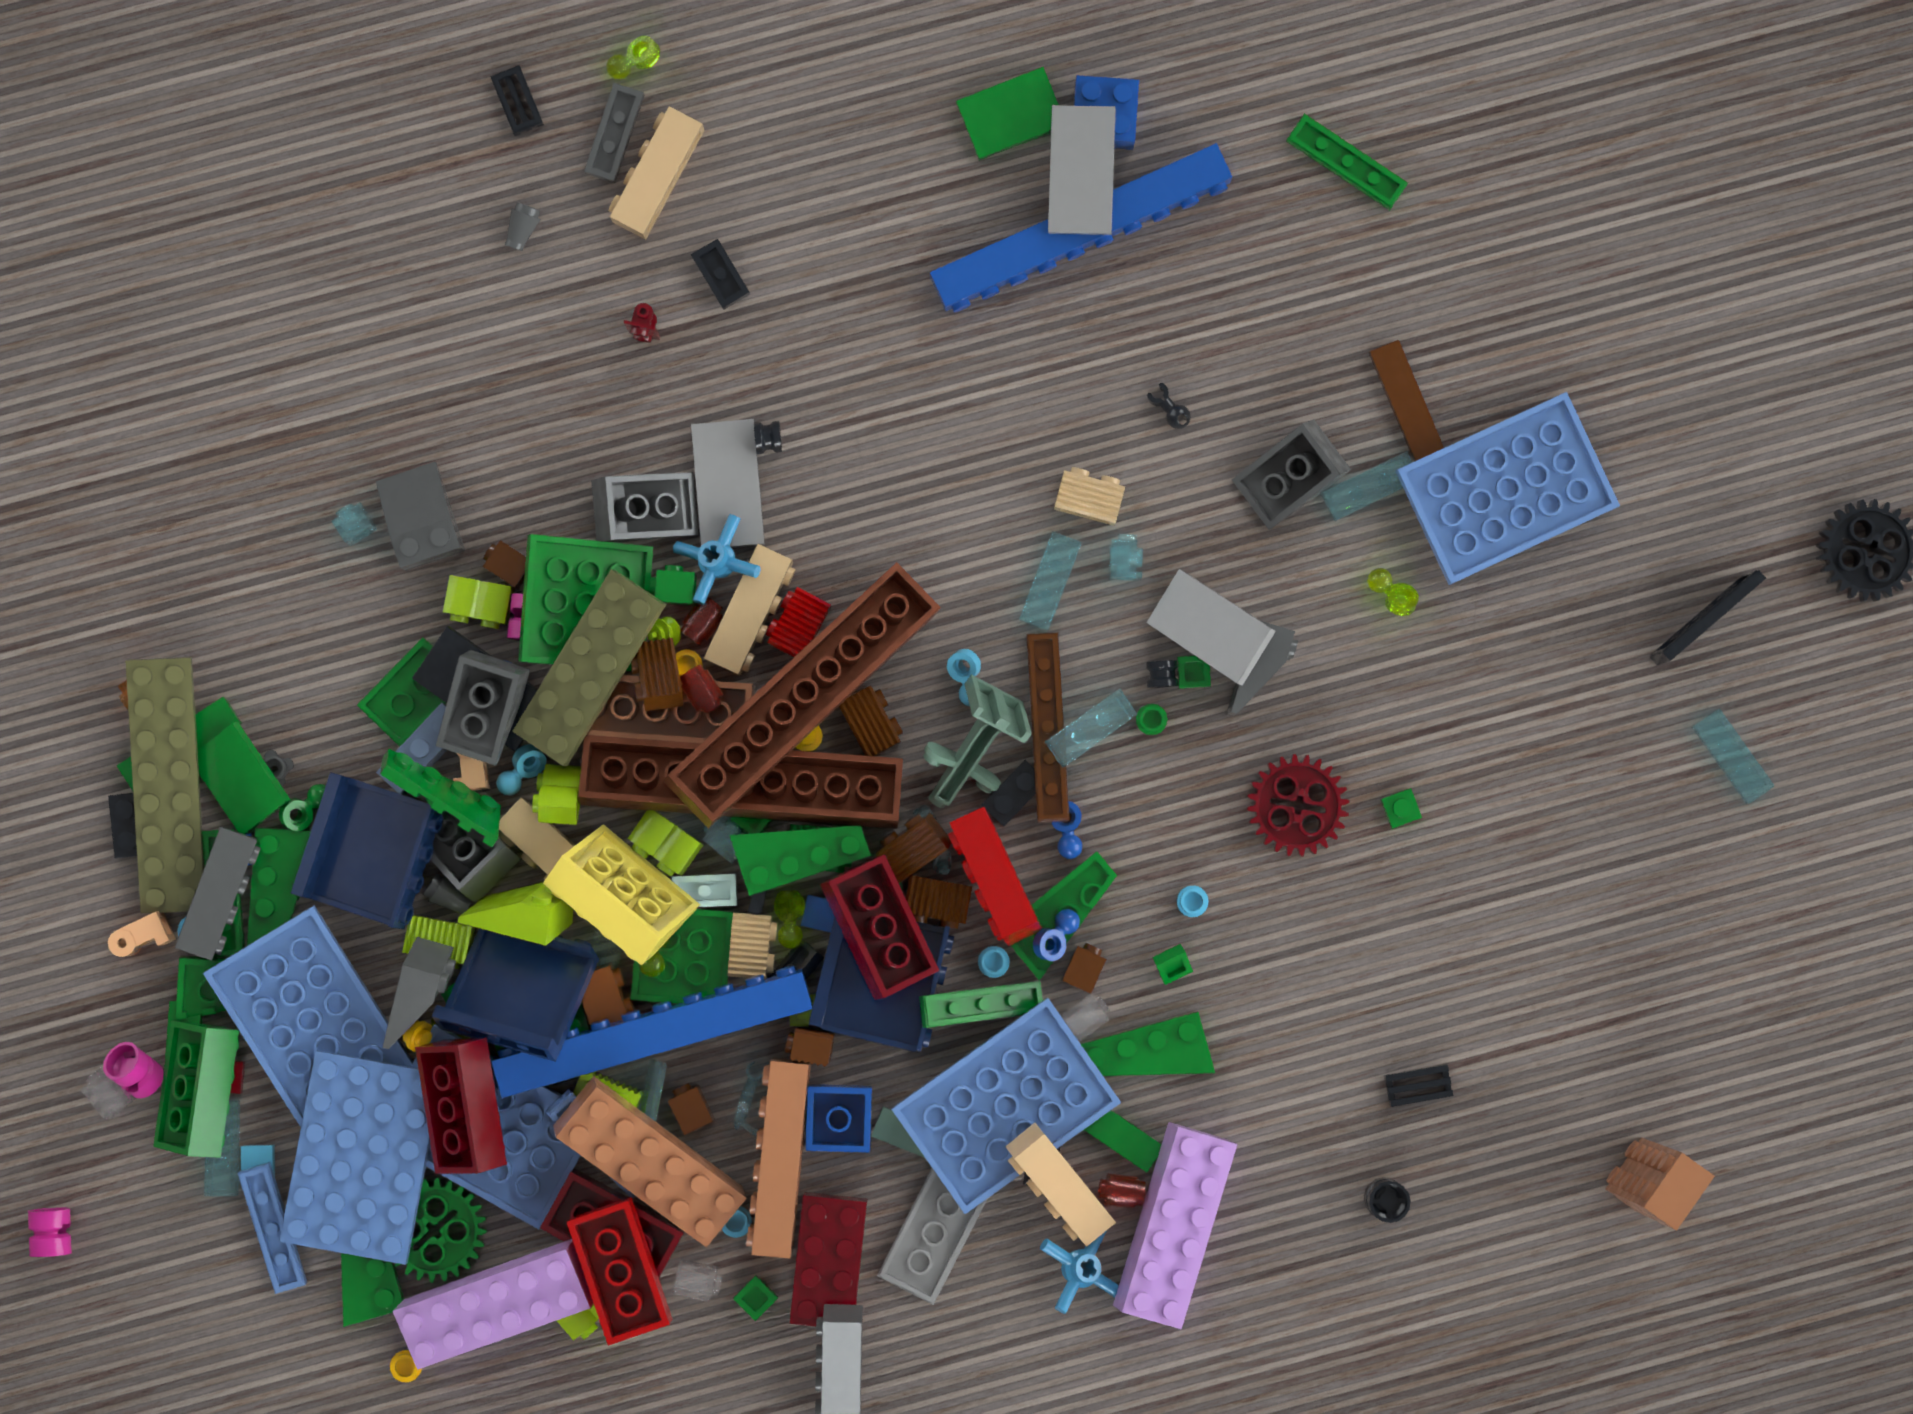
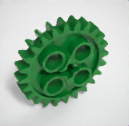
(453, 1251)

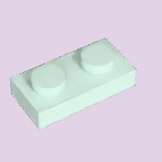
(710, 889)

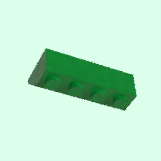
(196, 1089)

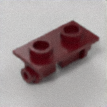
(643, 324)

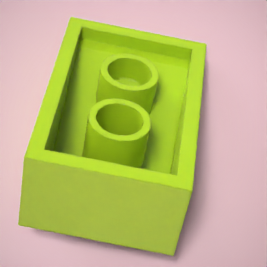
(522, 913)

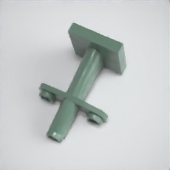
(995, 713)

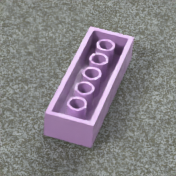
(1174, 1225)
(493, 1304)

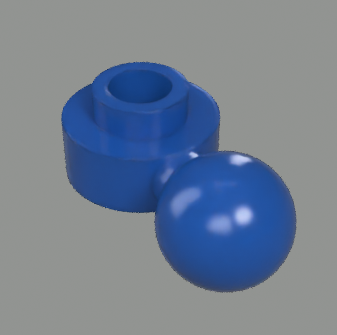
(1069, 844)
(1066, 922)

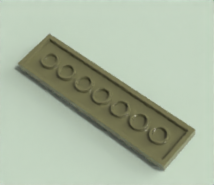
(165, 782)

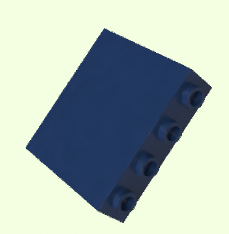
(367, 851)
(519, 992)
(848, 1008)

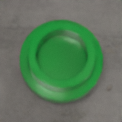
(1151, 719)

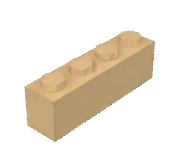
(656, 172)
(748, 611)
(539, 841)
(1060, 1185)

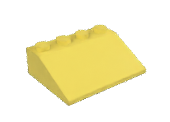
(620, 894)

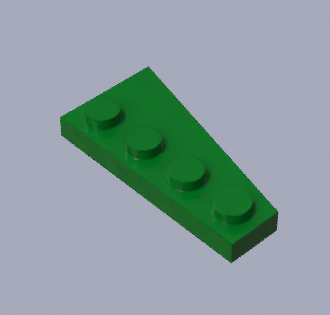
(443, 794)
(787, 856)
(273, 879)
(1077, 892)
(193, 990)
(1154, 1049)
(368, 1288)

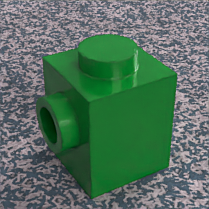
(674, 586)

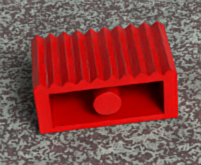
(798, 623)

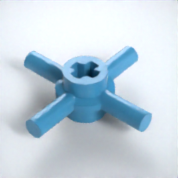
(725, 558)
(1080, 1269)

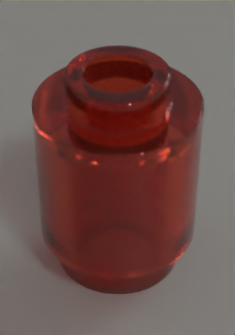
(702, 621)
(701, 689)
(1122, 1191)

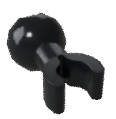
(1174, 412)

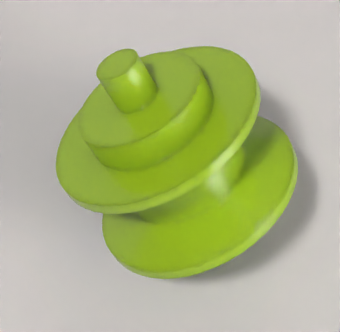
(665, 628)

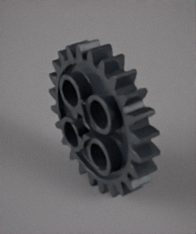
(1859, 576)

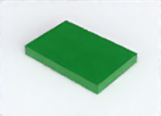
(1008, 113)
(398, 701)
(240, 779)

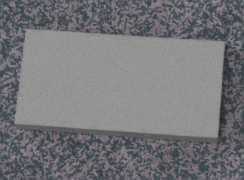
(1081, 170)
(727, 480)
(1210, 627)
(928, 1241)

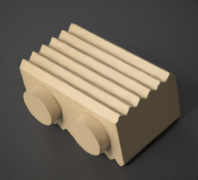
(1089, 496)
(751, 945)

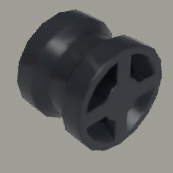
(767, 437)
(1162, 674)

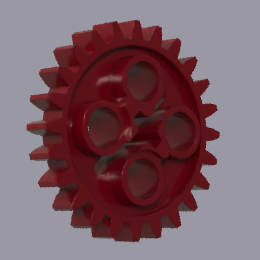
(1302, 777)

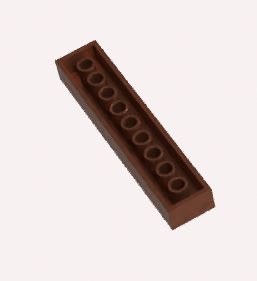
(801, 695)
(799, 788)

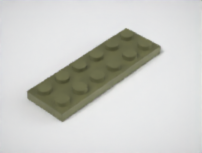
(589, 667)

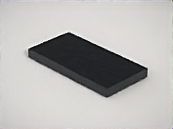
(1707, 617)
(439, 668)

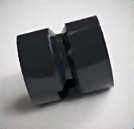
(1387, 1200)

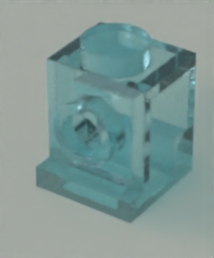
(353, 523)
(1125, 558)
(718, 838)

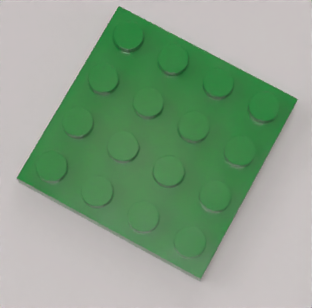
(561, 584)

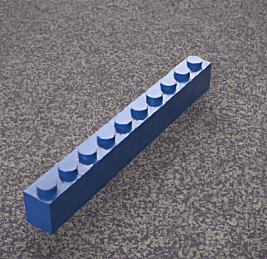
(1036, 249)
(657, 1030)

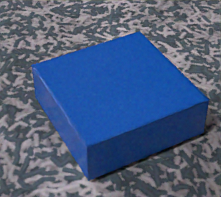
(818, 914)

